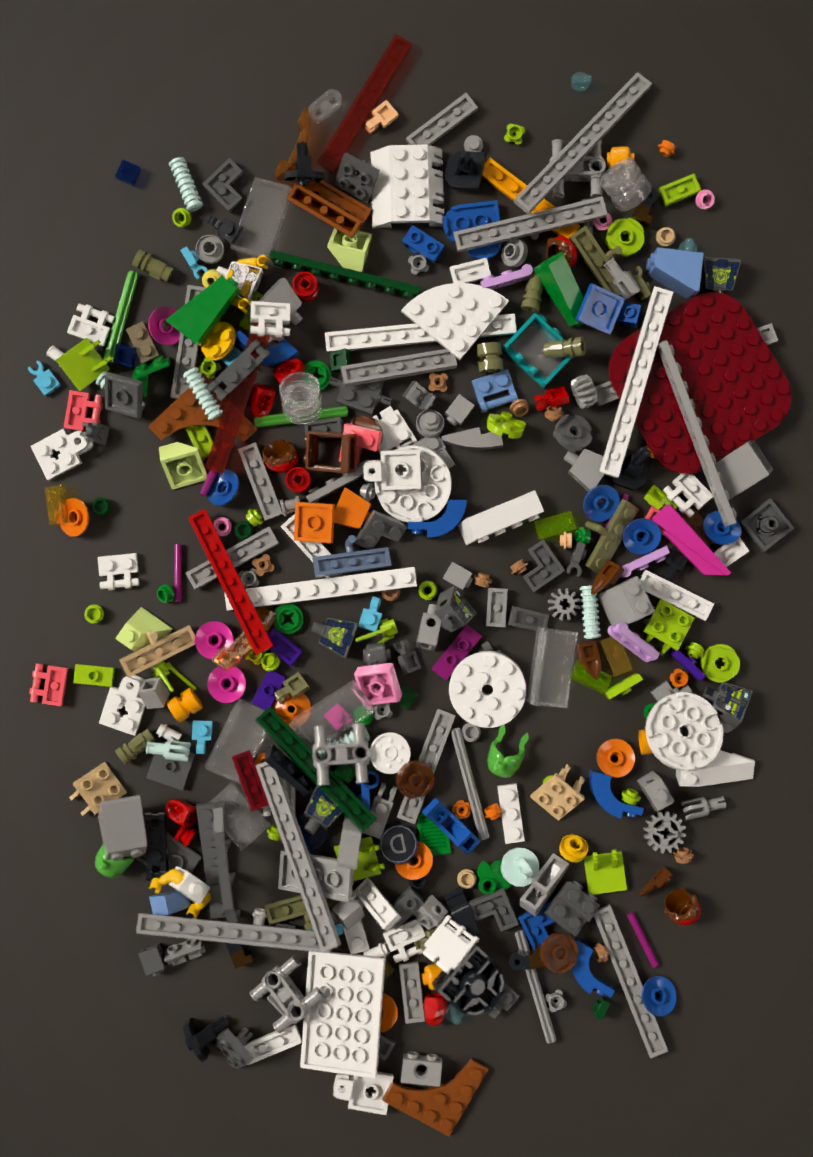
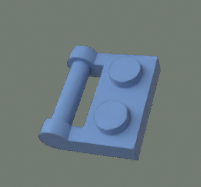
(492, 385)

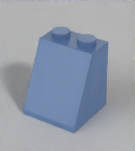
(676, 270)

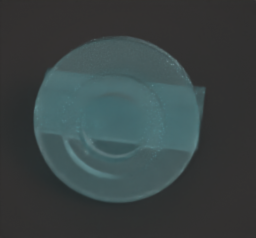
(580, 81)
(688, 245)
(453, 1014)

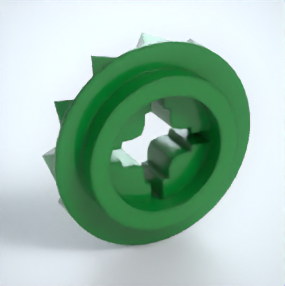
(323, 371)
(297, 618)

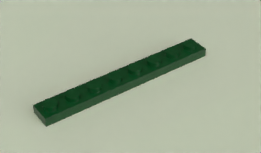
(351, 276)
(302, 756)

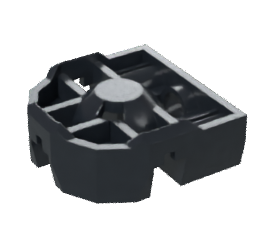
(479, 981)

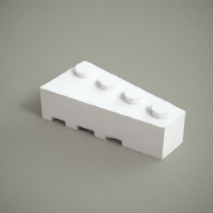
(501, 517)

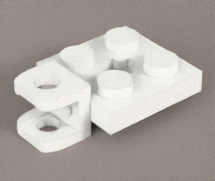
(70, 448)
(386, 471)
(128, 697)
(355, 1093)

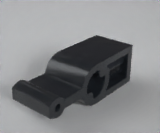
(461, 911)

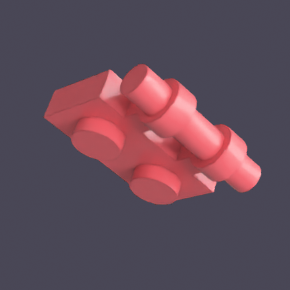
(77, 410)
(54, 684)

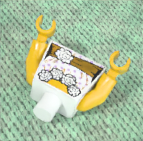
(247, 275)
(186, 885)

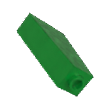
(561, 286)
(205, 310)

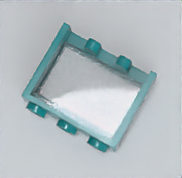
(527, 350)

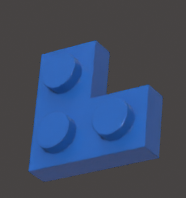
(535, 926)

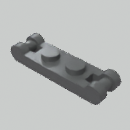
(239, 370)

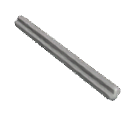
(469, 783)
(537, 991)

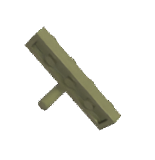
(595, 257)
(611, 535)
(291, 908)

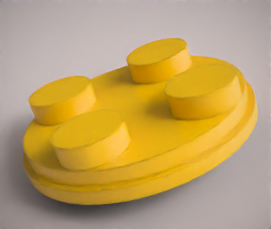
(219, 341)

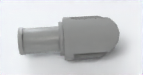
(622, 279)
(704, 806)

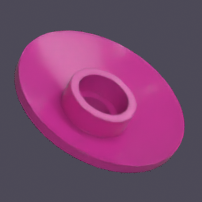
(170, 334)
(204, 637)
(220, 691)

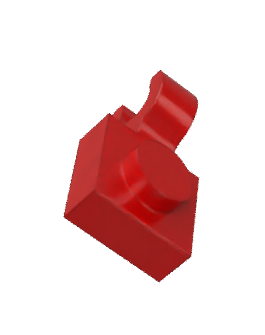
(554, 397)

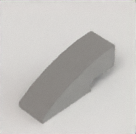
(473, 440)
(349, 845)
(544, 884)

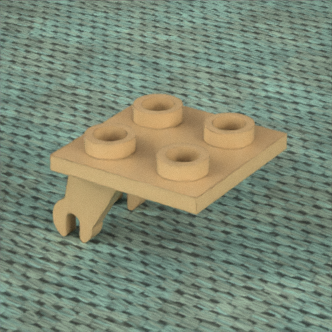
(97, 787)
(558, 796)

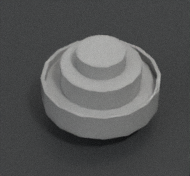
(209, 249)
(514, 253)
(430, 423)

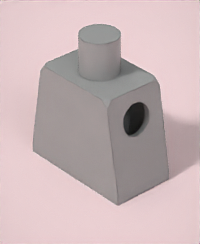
(283, 293)
(585, 468)
(428, 635)
(655, 791)

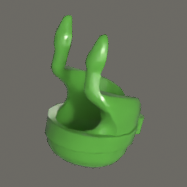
(509, 765)
(111, 868)

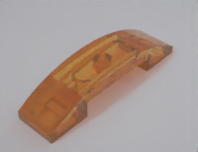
(304, 127)
(241, 648)

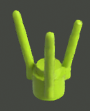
(387, 629)
(162, 670)

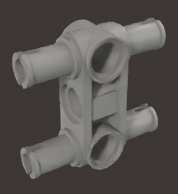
(582, 171)
(341, 754)
(286, 994)

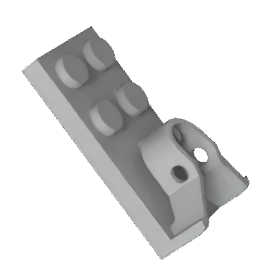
(334, 880)

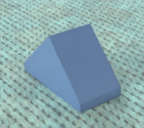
(168, 902)

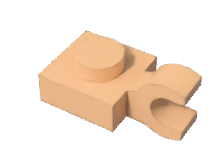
(383, 116)

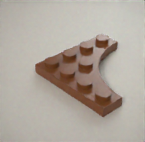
(187, 412)
(440, 1105)

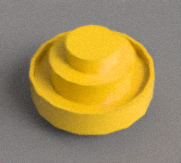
(573, 848)

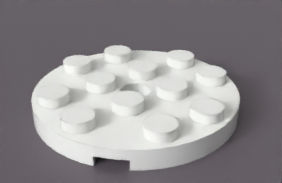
(422, 503)
(482, 708)
(665, 736)

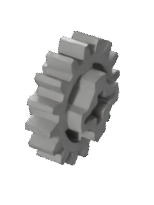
(664, 839)

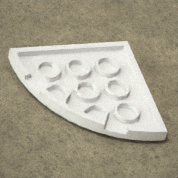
(455, 314)

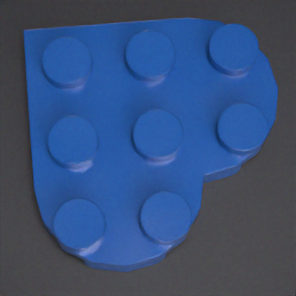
(469, 216)

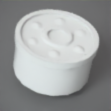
(389, 752)

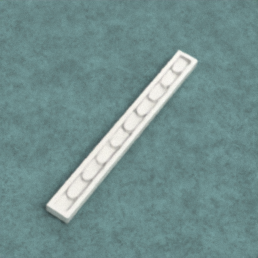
(403, 335)
(635, 382)
(331, 587)

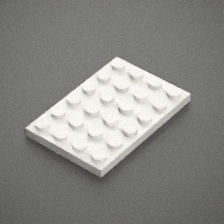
(345, 1024)

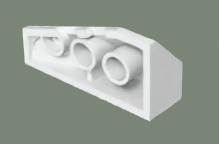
(722, 769)

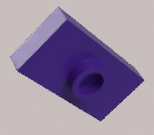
(284, 648)
(688, 663)
(265, 694)

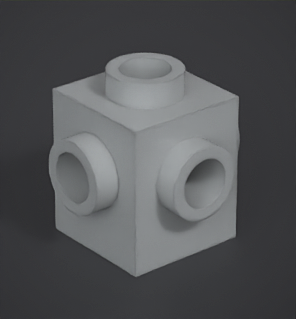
(431, 913)

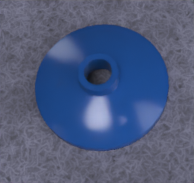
(223, 488)
(606, 507)
(714, 523)
(645, 543)
(665, 998)

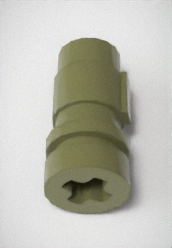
(154, 266)
(534, 289)
(563, 348)
(135, 746)

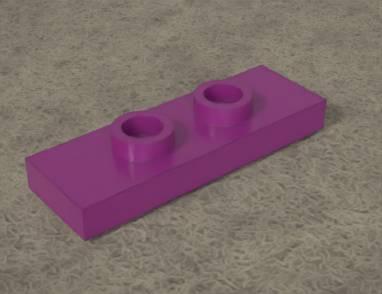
(456, 652)

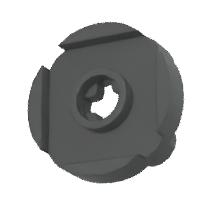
(569, 441)

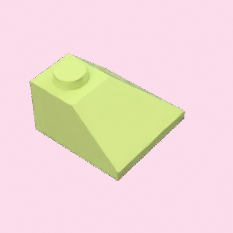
(349, 251)
(182, 464)
(135, 630)

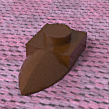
(608, 575)
(590, 658)
(660, 879)

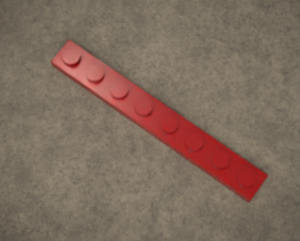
(230, 582)

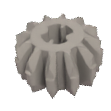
(584, 391)
(569, 600)

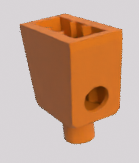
(351, 510)

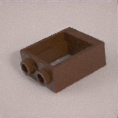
(348, 452)

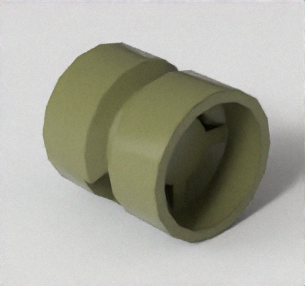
(490, 359)

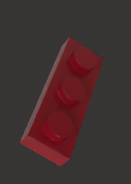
(250, 780)

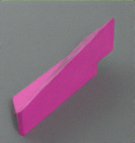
(689, 542)

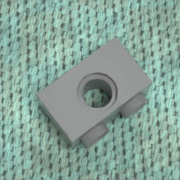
(429, 1077)

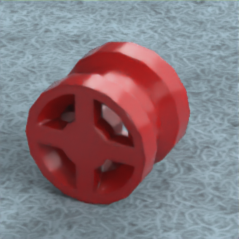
(185, 835)

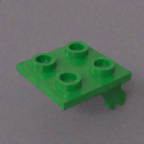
(142, 371)

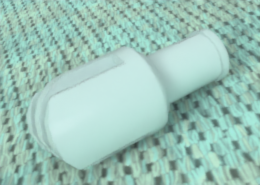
(170, 750)

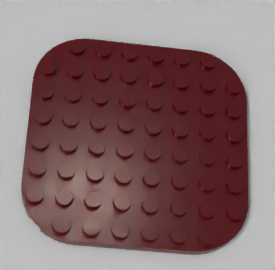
(728, 376)

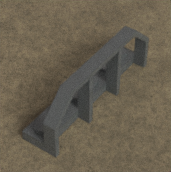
(215, 860)

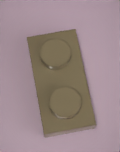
(142, 340)

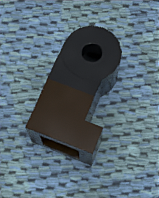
(642, 210)
(239, 954)
(526, 960)

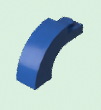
(279, 352)
(442, 526)
(602, 793)
(451, 826)
(583, 974)

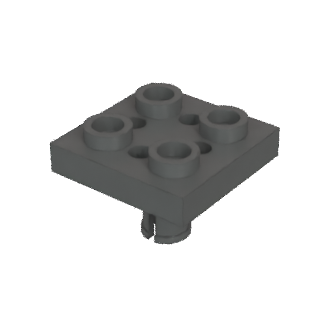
(359, 174)
(779, 525)
(233, 1047)

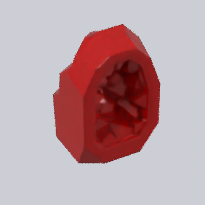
(288, 367)
(262, 399)
(181, 812)
(435, 1008)

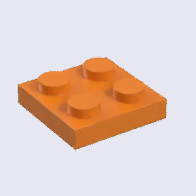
(314, 522)

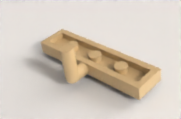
(157, 650)

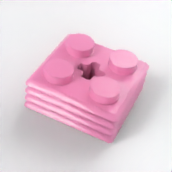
(379, 683)

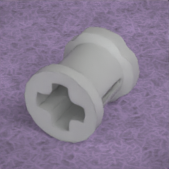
(289, 505)

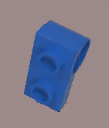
(422, 243)
(630, 314)
(364, 796)

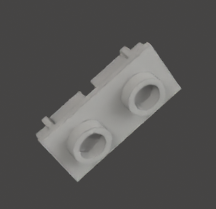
(176, 954)

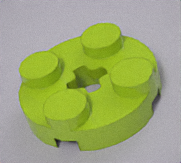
(625, 226)
(505, 424)
(725, 672)

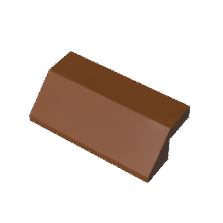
(331, 206)

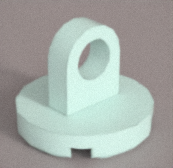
(519, 866)

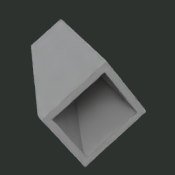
(743, 468)
(625, 602)
(122, 828)

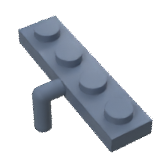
(351, 560)

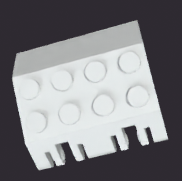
(407, 185)

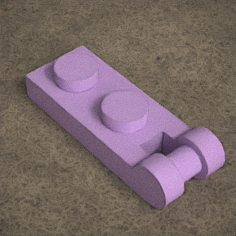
(507, 278)
(642, 562)
(633, 642)

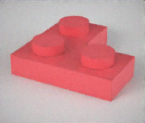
(366, 439)

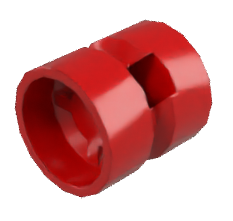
(305, 286)
(298, 480)

